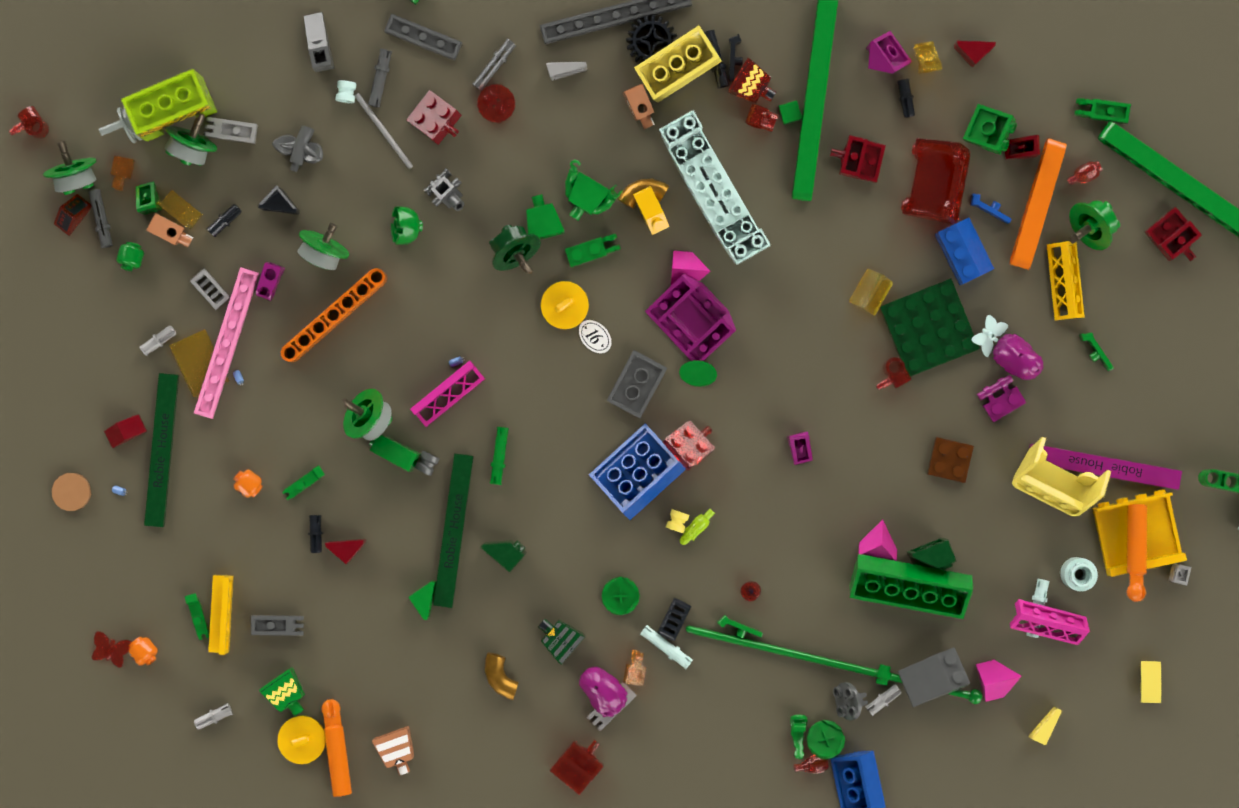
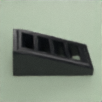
(661, 631)

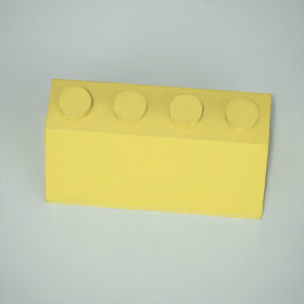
(678, 64)

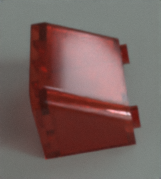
(938, 180)

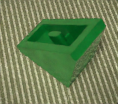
(147, 198)
(423, 599)

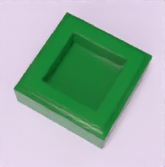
(790, 112)

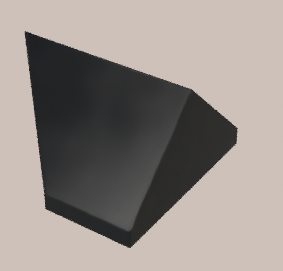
(278, 201)

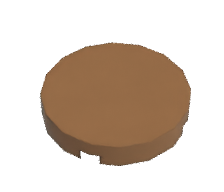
(71, 491)

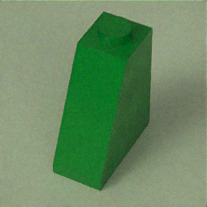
(395, 452)

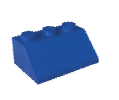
(964, 251)
(857, 780)

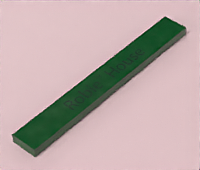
(161, 450)
(453, 530)

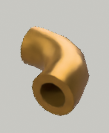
(658, 187)
(497, 678)

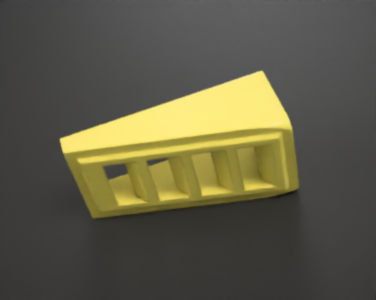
(1044, 729)

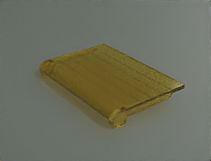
(193, 359)

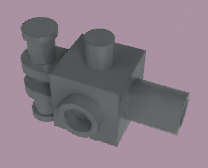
(446, 191)

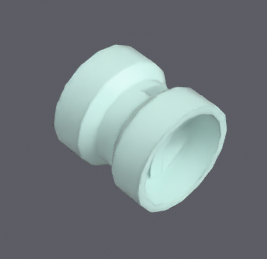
(345, 91)

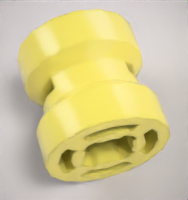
(677, 521)

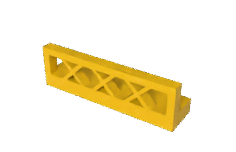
(1071, 276)
(221, 614)

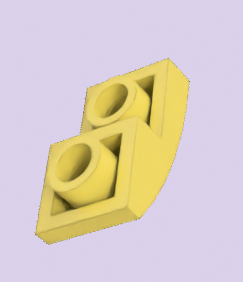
(1150, 682)

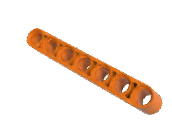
(1038, 204)
(324, 317)

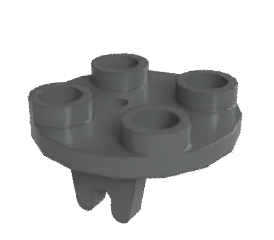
(848, 701)

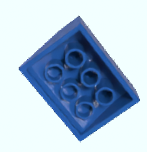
(637, 471)

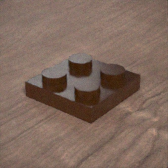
(950, 460)

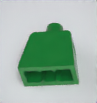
(543, 219)

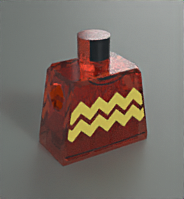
(752, 83)

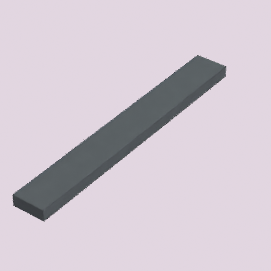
(607, 18)

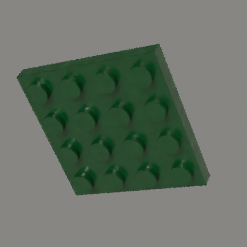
(929, 327)

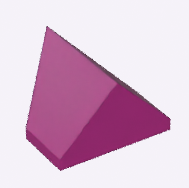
(687, 264)
(878, 543)
(996, 679)

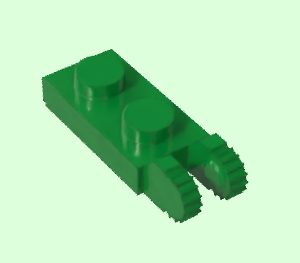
(1105, 110)
(590, 250)

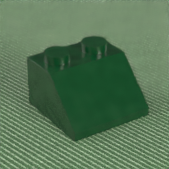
(505, 552)
(935, 553)

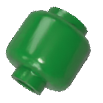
(130, 256)

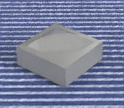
(1179, 574)

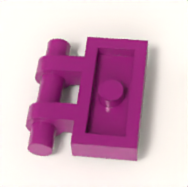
(1003, 404)

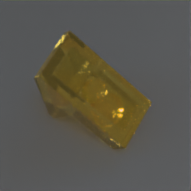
(927, 57)

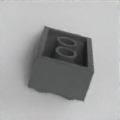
(934, 677)

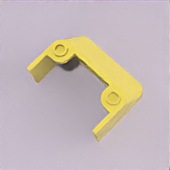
(1057, 486)

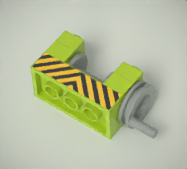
(162, 105)

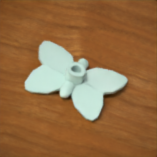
(989, 334)

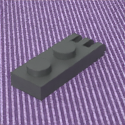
(276, 625)

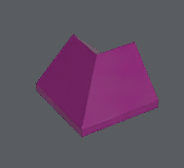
(887, 54)

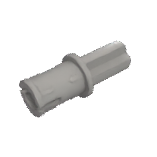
(158, 340)
(883, 699)
(213, 716)

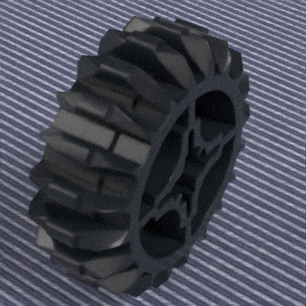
(643, 40)

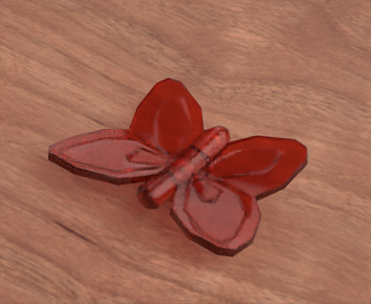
(109, 650)

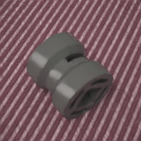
(427, 462)

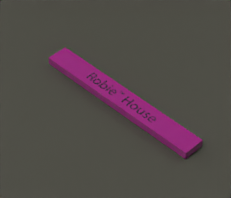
(1119, 468)

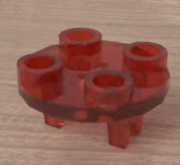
(503, 109)

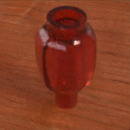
(1086, 172)

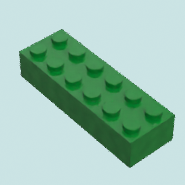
(911, 586)

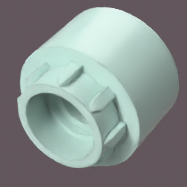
(1089, 576)

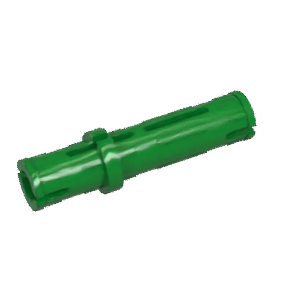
(499, 456)

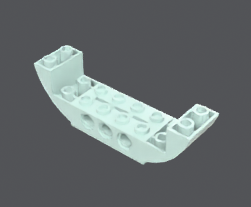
(712, 188)

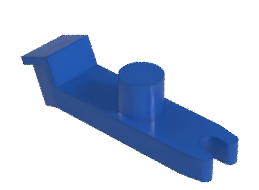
(993, 210)

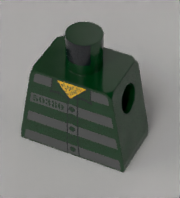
(560, 639)

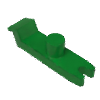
(1098, 352)
(304, 482)
(197, 615)
(742, 629)

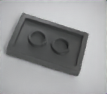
(636, 384)

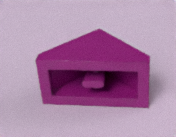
(800, 448)

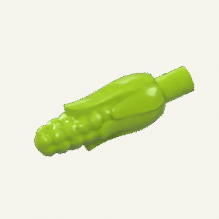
(696, 527)

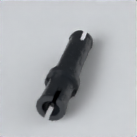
(722, 81)

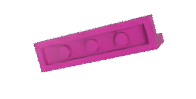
(442, 388)
(1052, 619)

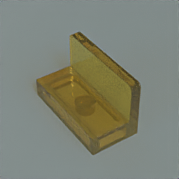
(180, 209)
(871, 291)

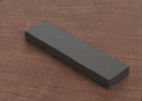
(423, 37)

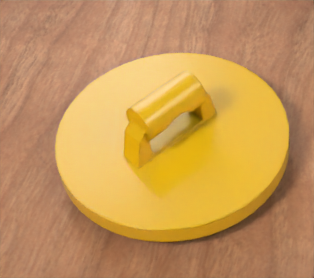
(564, 305)
(301, 739)

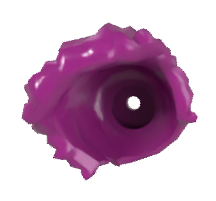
(1017, 357)
(608, 696)

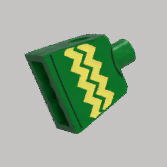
(284, 692)

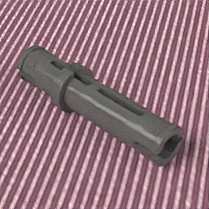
(508, 46)
(380, 77)
(95, 197)

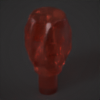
(812, 765)

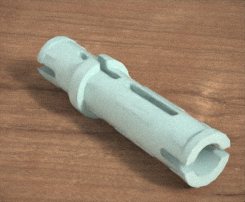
(1040, 598)
(665, 646)

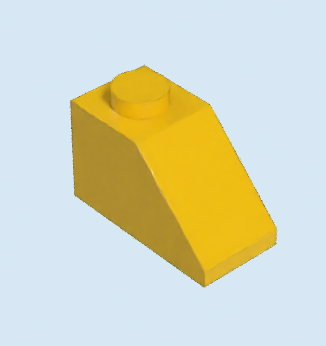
(651, 210)

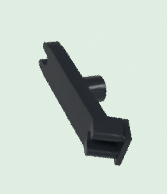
(734, 61)

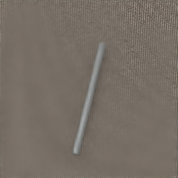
(385, 133)

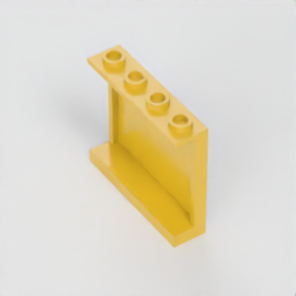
(1162, 533)

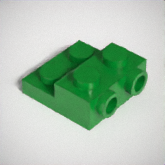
(990, 129)

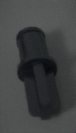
(906, 98)
(224, 220)
(315, 534)

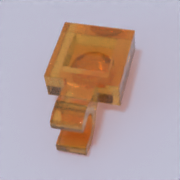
(121, 169)
(635, 672)

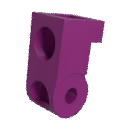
(269, 280)

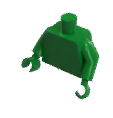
(587, 194)

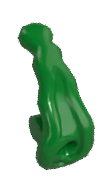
(798, 727)

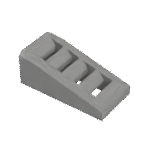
(562, 69)
(198, 276)

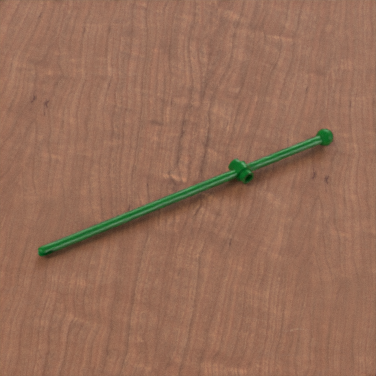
(882, 674)

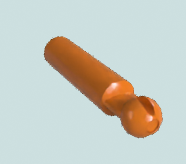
(1136, 550)
(336, 749)

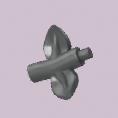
(299, 148)

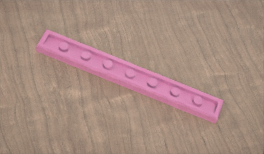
(226, 343)

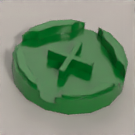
(620, 595)
(825, 739)

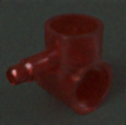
(28, 118)
(761, 118)
(898, 378)

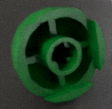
(405, 225)

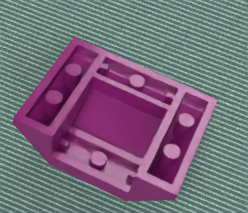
(692, 318)

